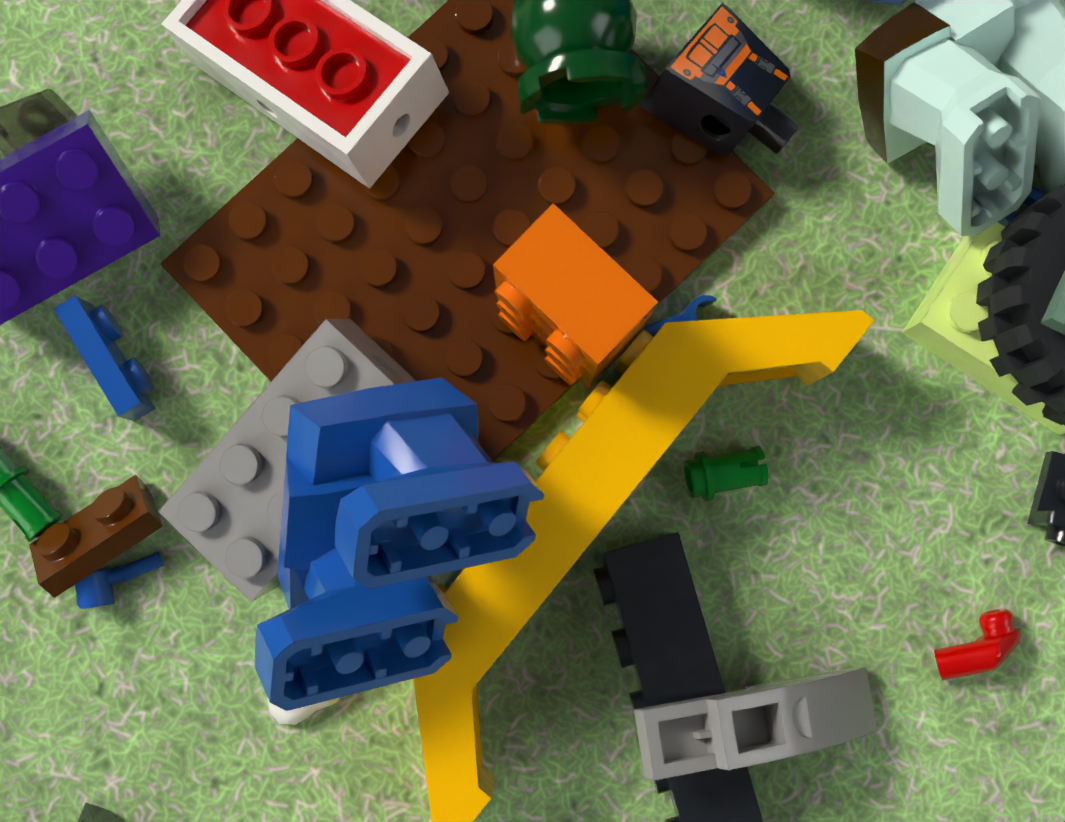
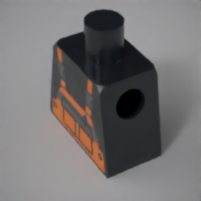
(724, 88)

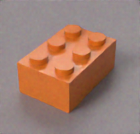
(569, 298)

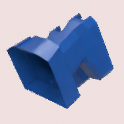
(372, 506)

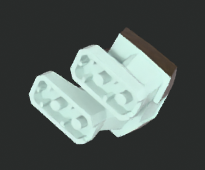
(977, 86)

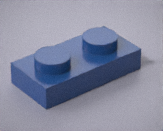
(94, 336)

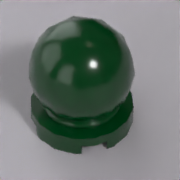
(576, 58)

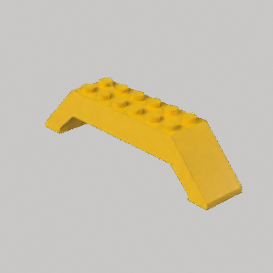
(583, 487)

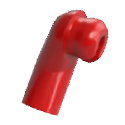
(986, 652)

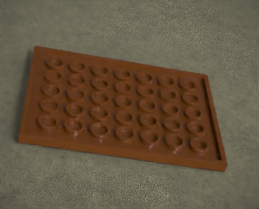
(423, 241)

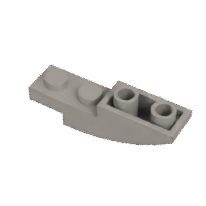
(755, 724)

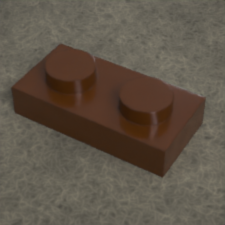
(94, 536)

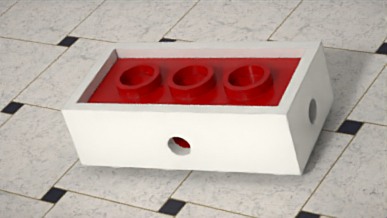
(317, 72)

